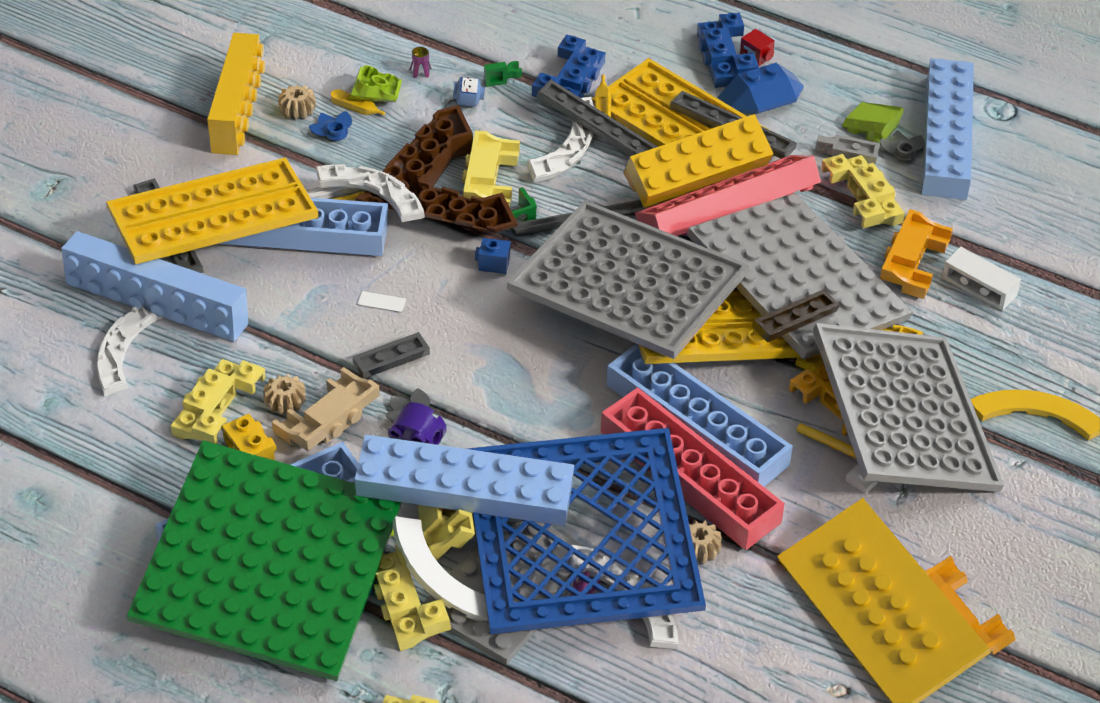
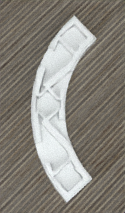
(566, 156)
(375, 181)
(115, 346)
(431, 575)
(661, 628)

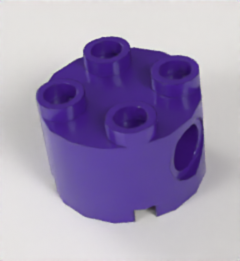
(418, 425)

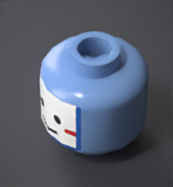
(468, 91)

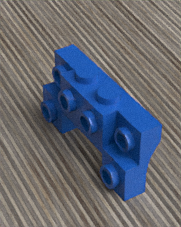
(719, 49)
(580, 69)

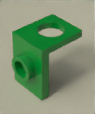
(527, 205)

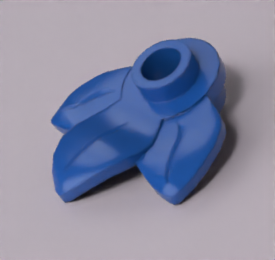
(333, 128)

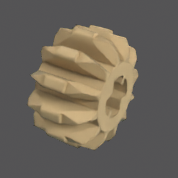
(297, 101)
(284, 393)
(705, 541)

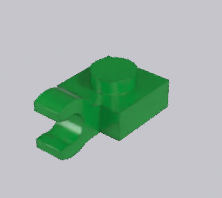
(499, 72)

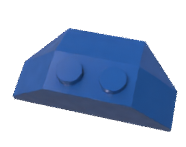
(762, 89)

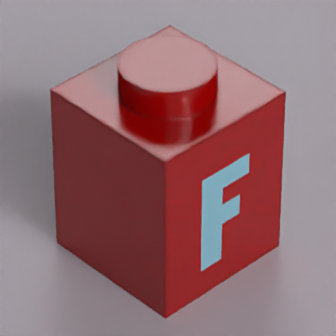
(759, 44)

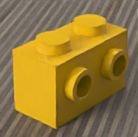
(248, 436)

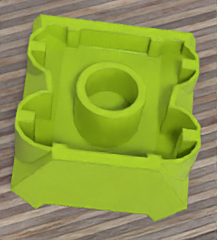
(375, 86)
(873, 120)

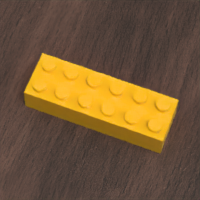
(235, 94)
(699, 160)

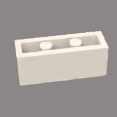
(981, 278)

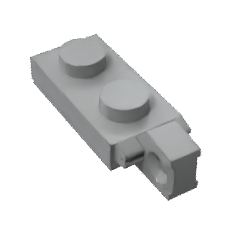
(847, 146)

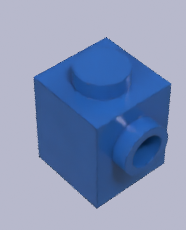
(493, 255)

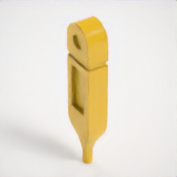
(603, 97)
(363, 107)

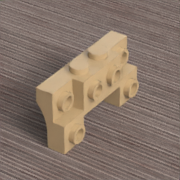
(330, 414)

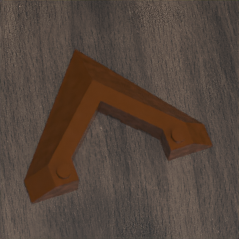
(423, 163)

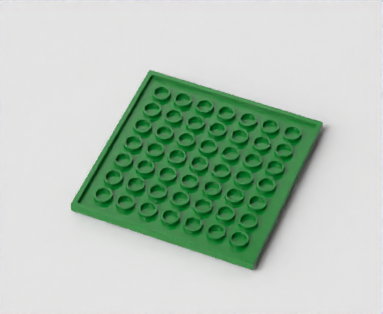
(265, 561)

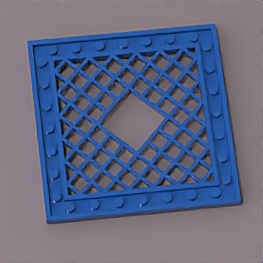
(684, 596)

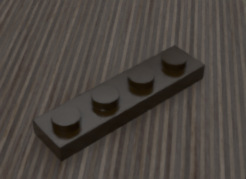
(795, 315)

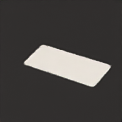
(382, 301)

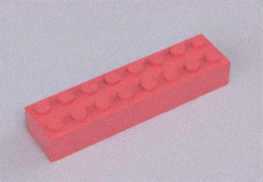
(733, 194)
(706, 476)

